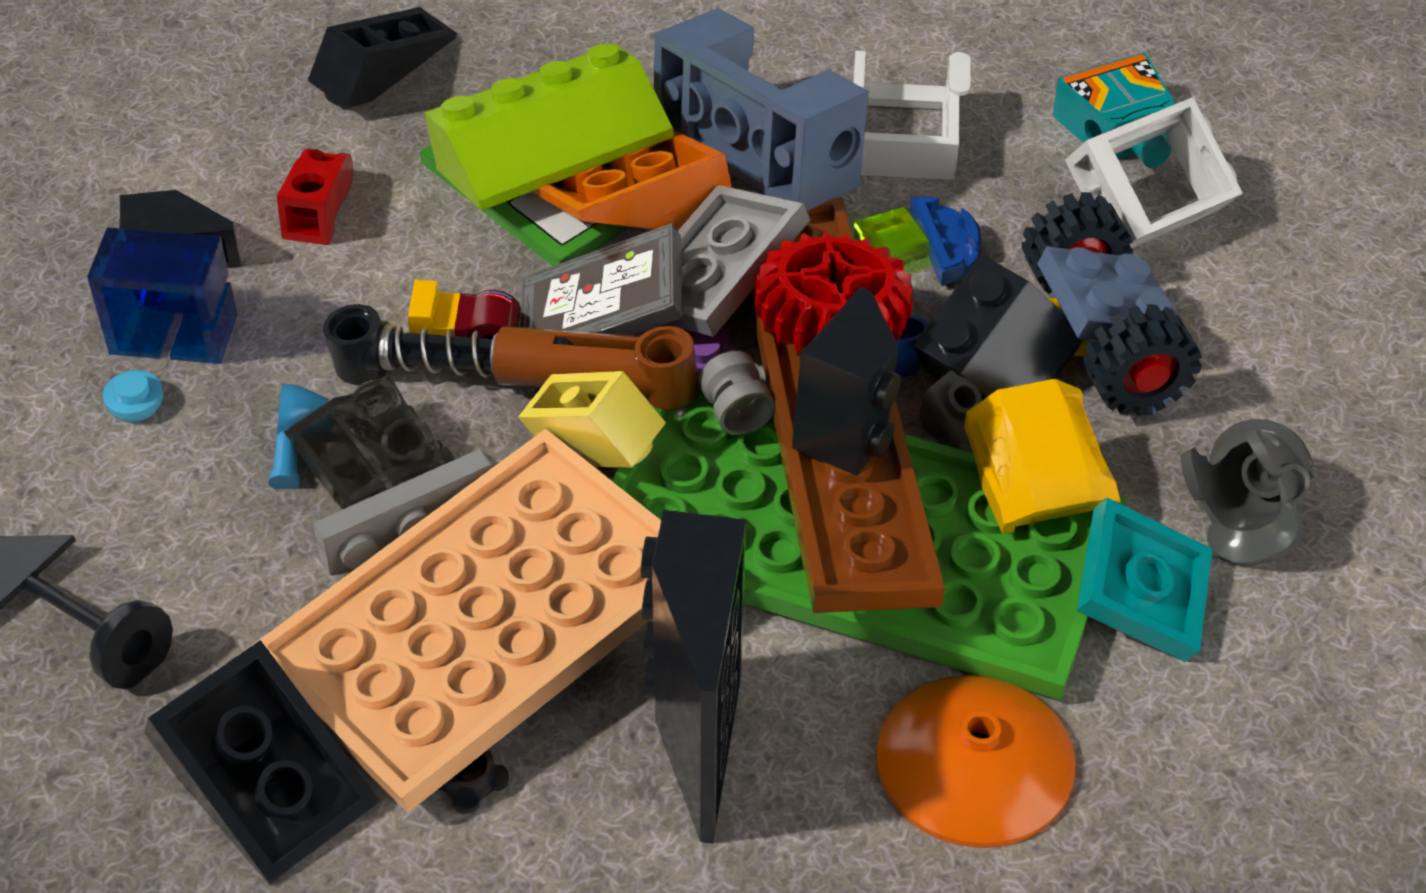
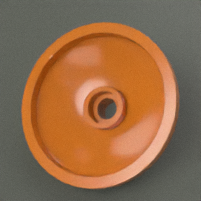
(971, 786)

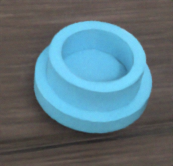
(133, 395)

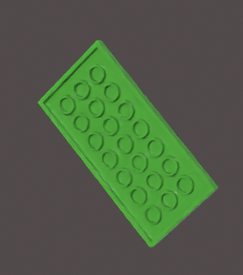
(1005, 595)

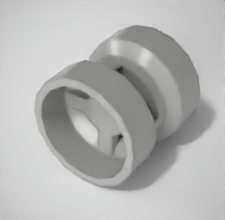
(737, 394)

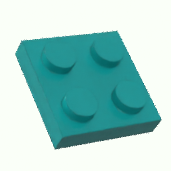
(1145, 580)

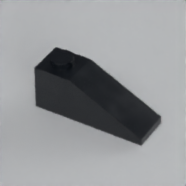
(375, 53)

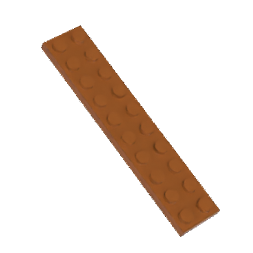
(861, 534)

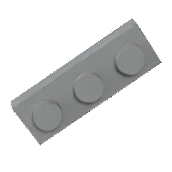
(370, 525)

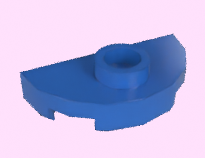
(951, 236)

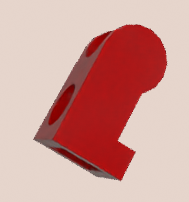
(314, 196)

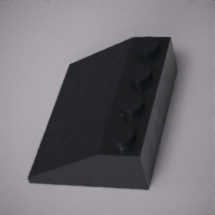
(695, 649)

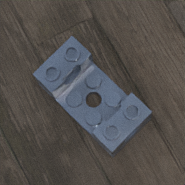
(781, 142)

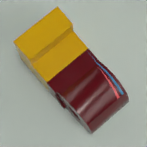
(460, 311)

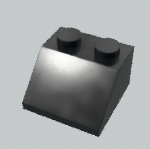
(997, 332)
(848, 387)

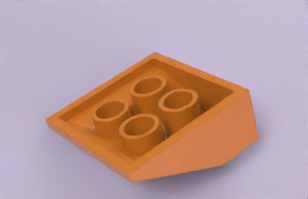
(643, 187)

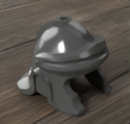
(1252, 490)

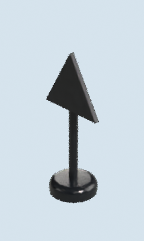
(125, 642)

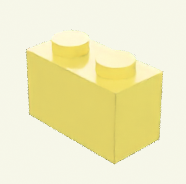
(596, 417)

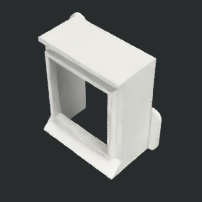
(916, 154)

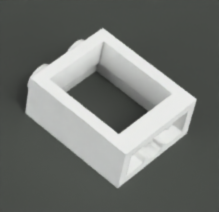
(1190, 136)

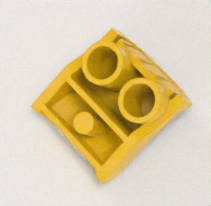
(1037, 454)

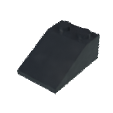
(260, 762)

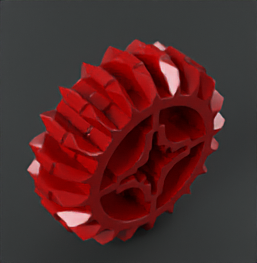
(814, 279)

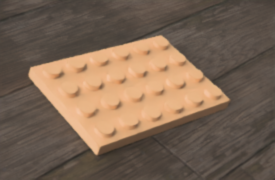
(471, 618)

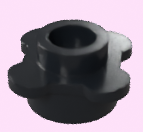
(488, 778)

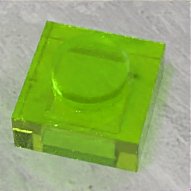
(897, 232)

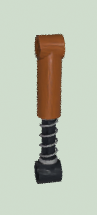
(656, 362)

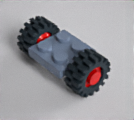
(1112, 298)

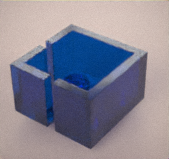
(151, 276)

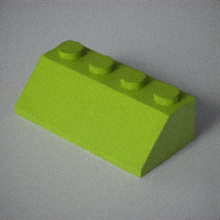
(546, 125)

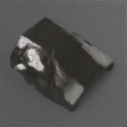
(363, 443)

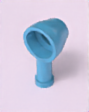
(294, 405)

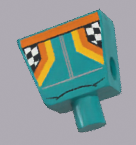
(1113, 96)

